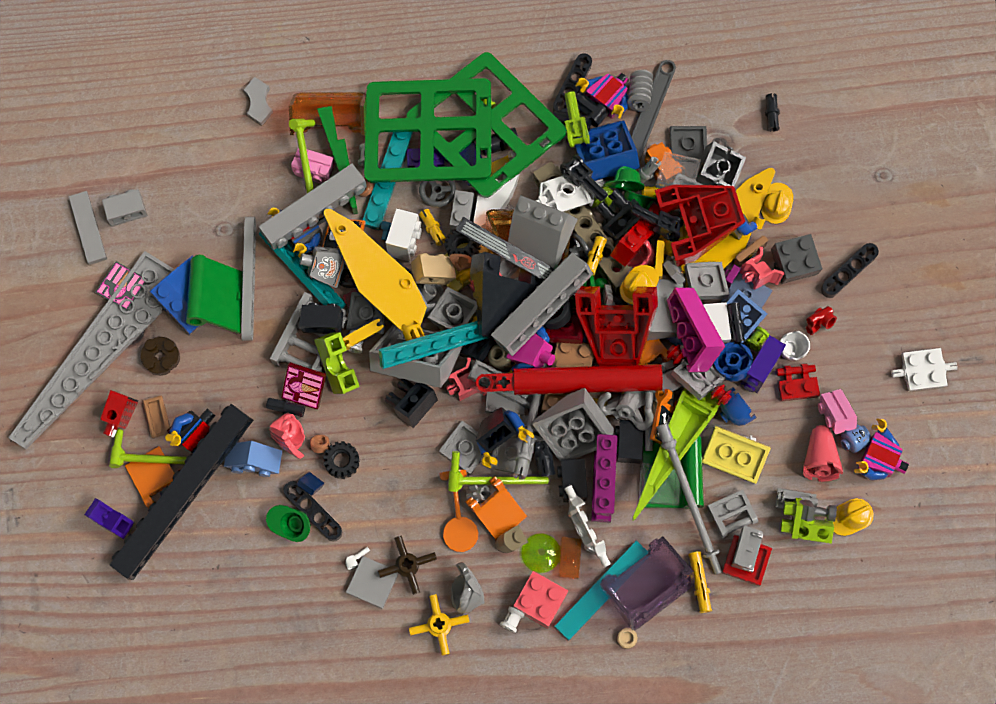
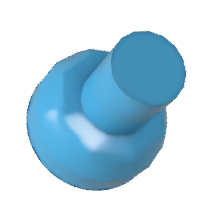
(385, 226)

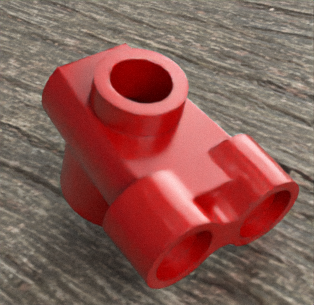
(820, 318)

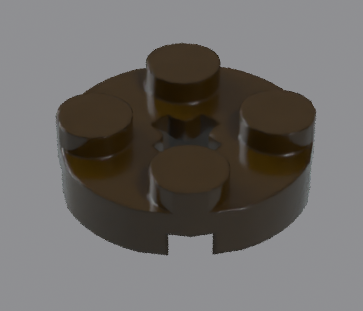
(167, 363)

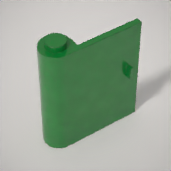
(214, 294)
(693, 471)

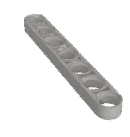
(248, 279)

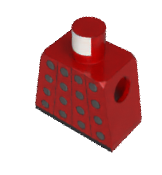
(117, 412)

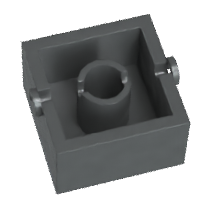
(720, 165)
(796, 258)

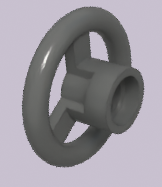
(437, 196)
(580, 251)

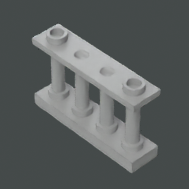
(290, 338)

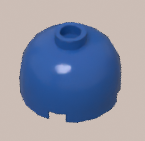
(734, 362)
(736, 410)

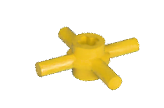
(441, 634)

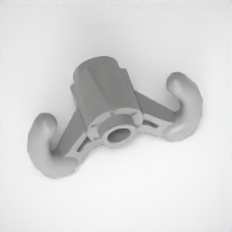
(626, 408)

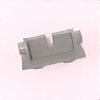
(789, 496)

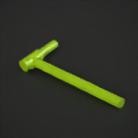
(298, 126)
(118, 455)
(456, 479)

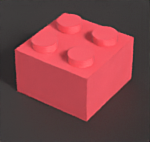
(540, 599)

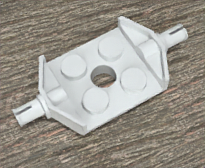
(552, 194)
(587, 535)

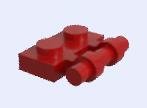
(797, 388)

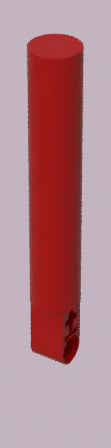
(571, 379)

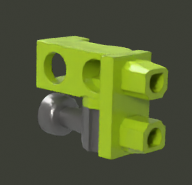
(804, 523)

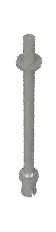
(669, 444)
(523, 459)

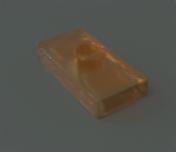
(569, 558)

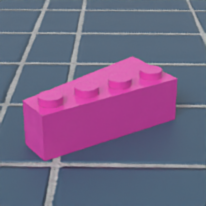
(695, 329)

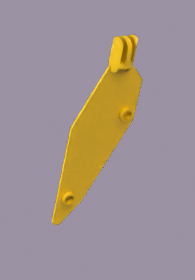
(751, 204)
(379, 276)

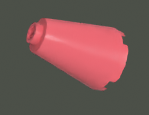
(822, 456)

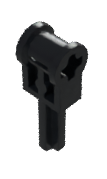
(581, 174)
(662, 222)

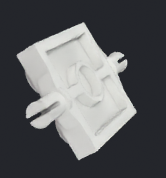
(924, 369)

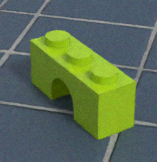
(339, 375)

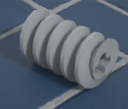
(640, 90)

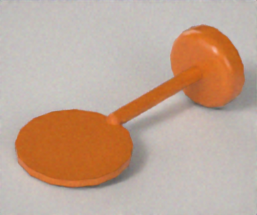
(460, 532)

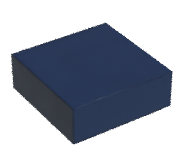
(310, 483)

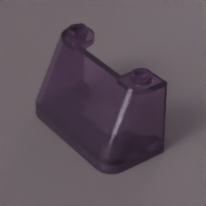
(649, 584)

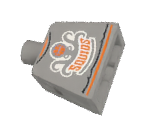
(324, 265)

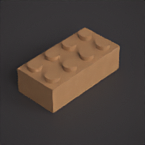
(568, 356)

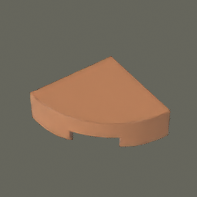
(460, 261)

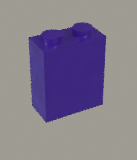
(763, 364)

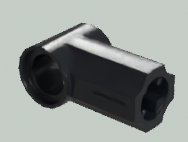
(589, 108)

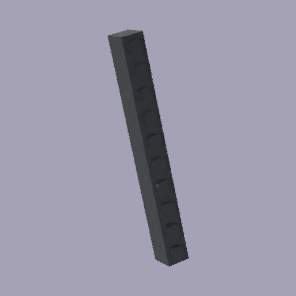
(181, 492)

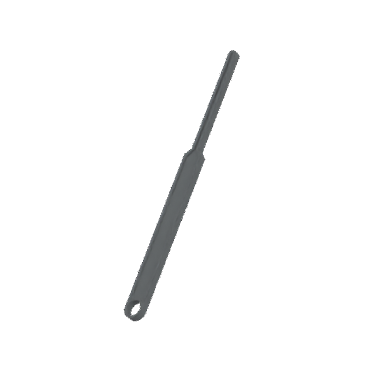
(647, 119)

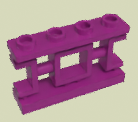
(604, 478)

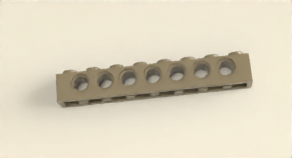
(585, 217)

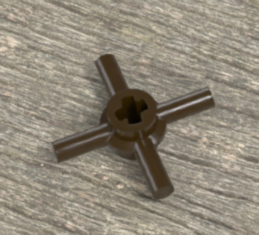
(410, 558)

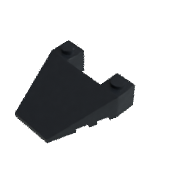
(497, 294)

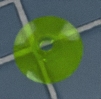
(537, 562)

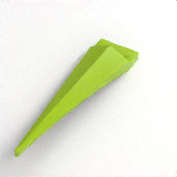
(686, 425)

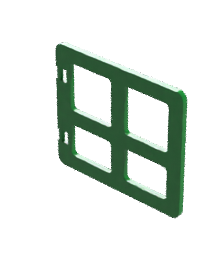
(520, 96)
(427, 125)

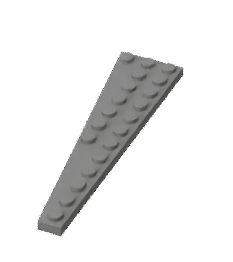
(98, 347)

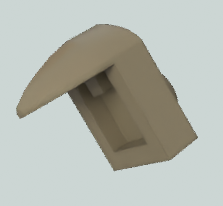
(511, 540)

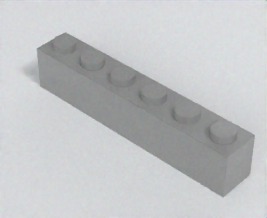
(311, 207)
(542, 304)

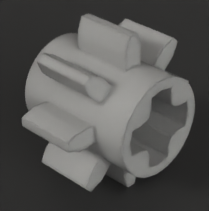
(478, 492)

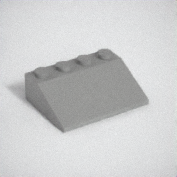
(428, 370)

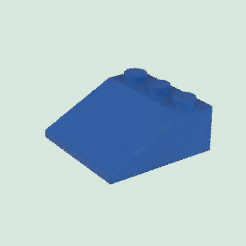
(608, 150)
(173, 295)

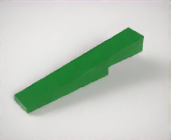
(337, 147)

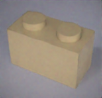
(433, 269)

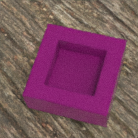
(730, 275)

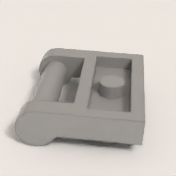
(730, 507)

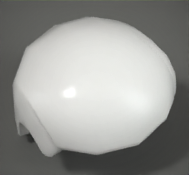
(796, 345)

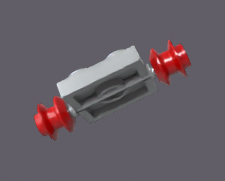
(698, 382)

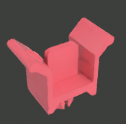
(760, 272)
(462, 384)

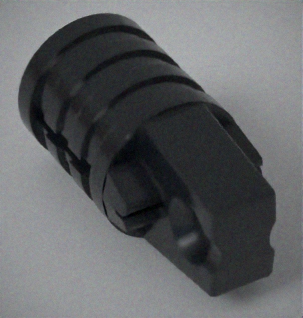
(544, 459)

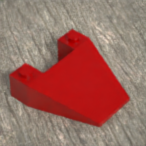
(707, 214)
(616, 331)

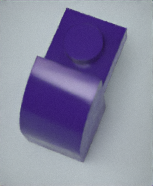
(109, 518)

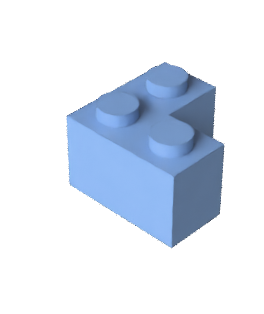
(750, 312)
(253, 457)

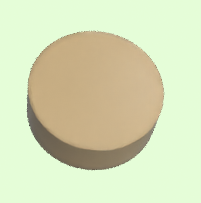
(627, 638)

